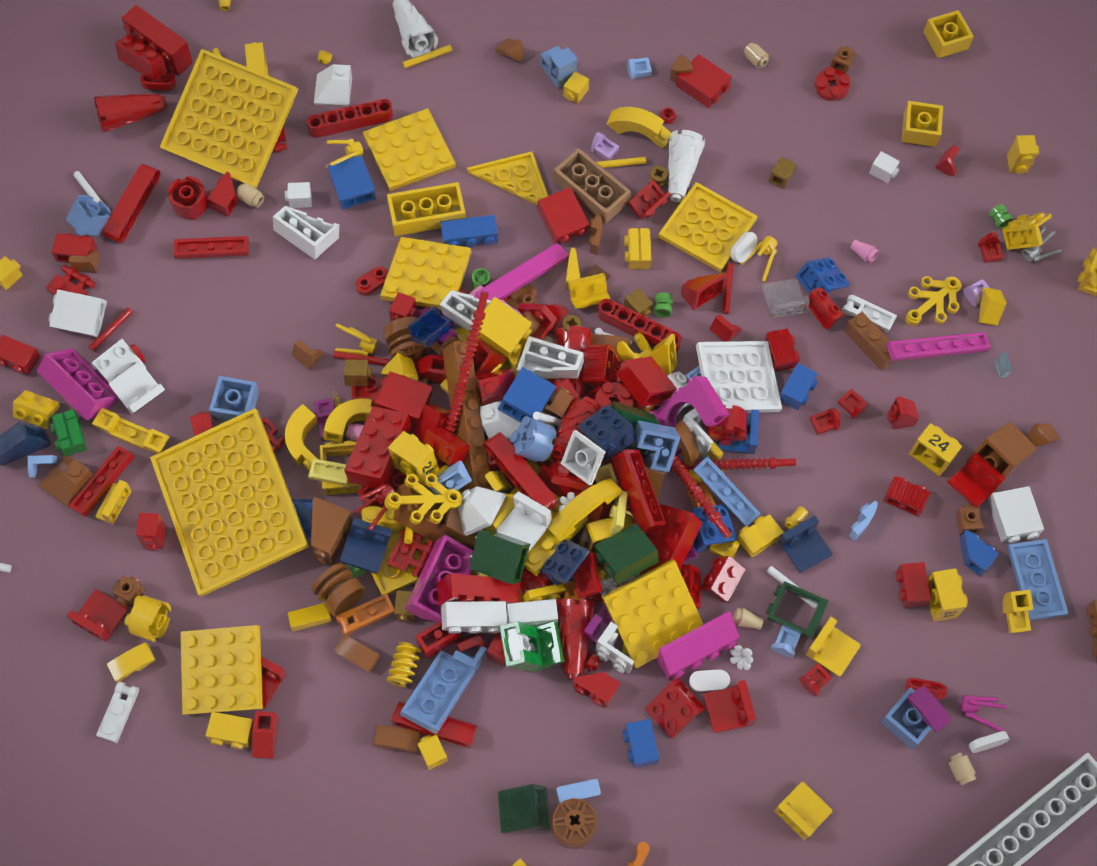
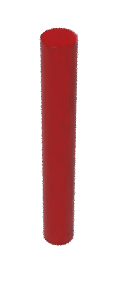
(727, 289)
(110, 329)
(350, 356)

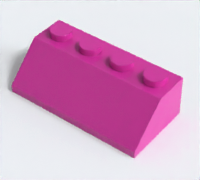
(77, 382)
(445, 558)
(698, 646)

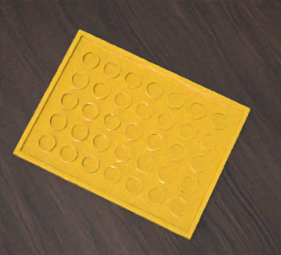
(229, 502)

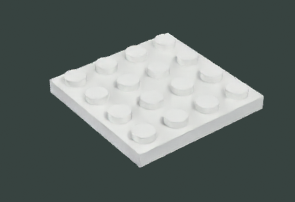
(741, 374)

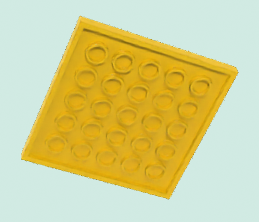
(229, 118)

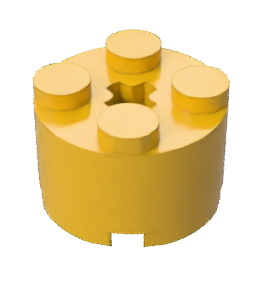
(148, 618)

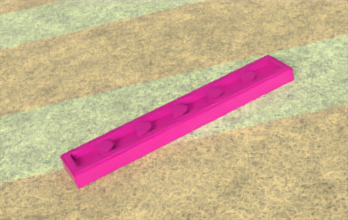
(525, 273)
(938, 346)

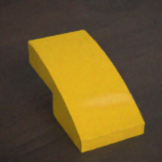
(131, 661)

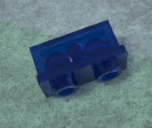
(430, 327)

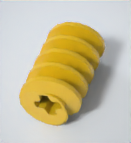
(403, 664)

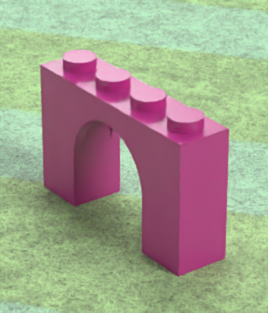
(698, 394)

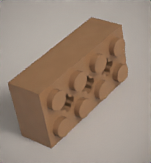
(592, 185)

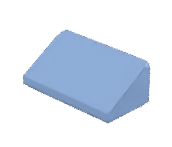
(453, 477)
(578, 790)

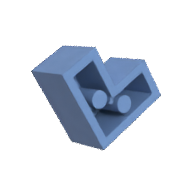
(559, 64)
(659, 441)

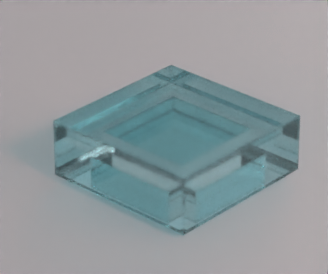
(1003, 365)

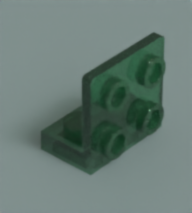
(523, 808)

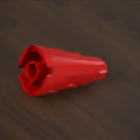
(118, 111)
(576, 339)
(575, 414)
(572, 621)

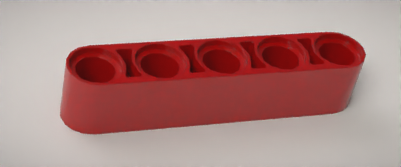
(356, 113)
(131, 203)
(632, 319)
(519, 471)

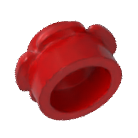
(668, 112)
(592, 662)

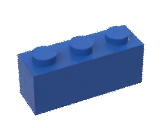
(470, 231)

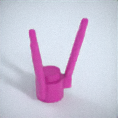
(972, 703)

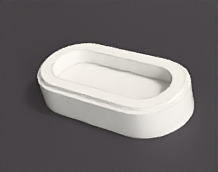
(744, 247)
(709, 680)
(989, 742)

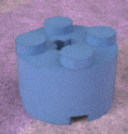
(88, 215)
(533, 439)

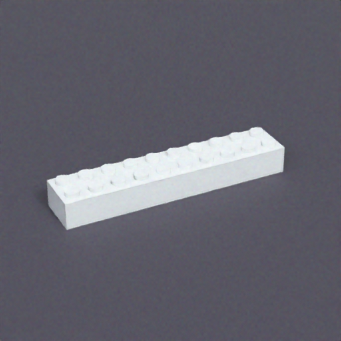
(1037, 819)

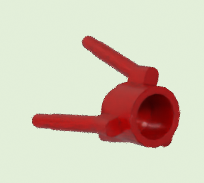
(382, 492)

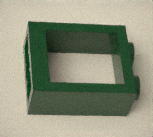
(817, 615)

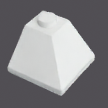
(334, 86)
(496, 421)
(582, 457)
(479, 508)

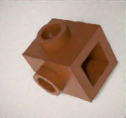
(127, 590)

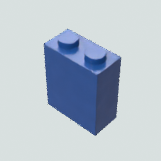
(351, 182)
(526, 395)

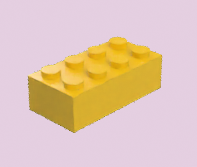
(425, 208)

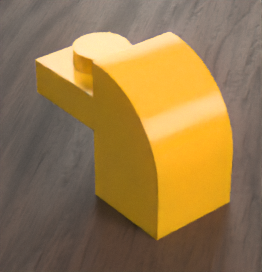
(1016, 607)

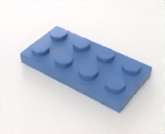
(1037, 573)
(438, 692)

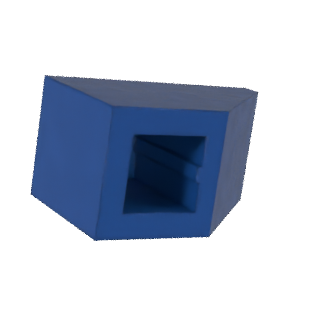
(976, 553)

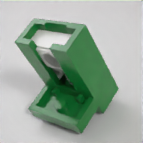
(531, 646)

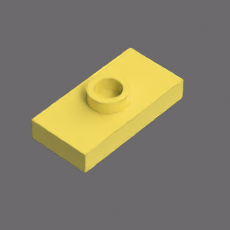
(328, 472)
(618, 513)

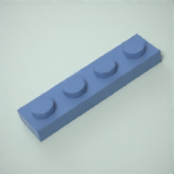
(726, 491)

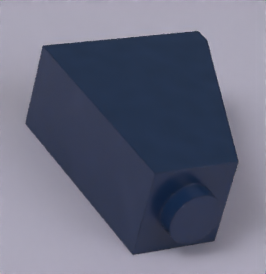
(21, 441)

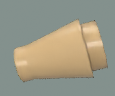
(747, 619)

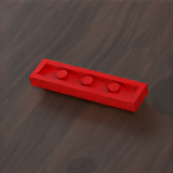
(211, 247)
(101, 481)

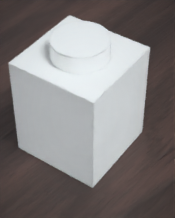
(884, 167)
(299, 195)

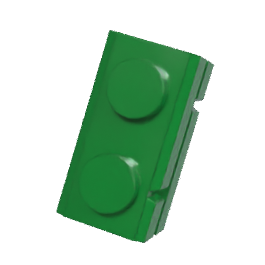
(68, 432)

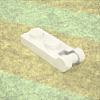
(881, 318)
(117, 712)

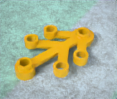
(934, 298)
(426, 498)

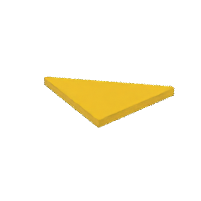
(515, 175)

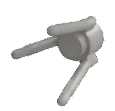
(1033, 253)

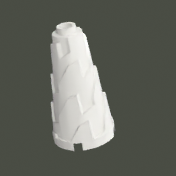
(415, 32)
(683, 160)

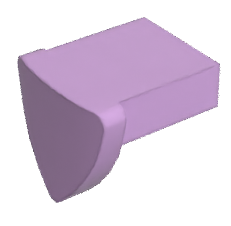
(603, 146)
(973, 292)

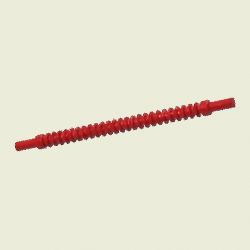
(478, 315)
(772, 463)
(714, 517)

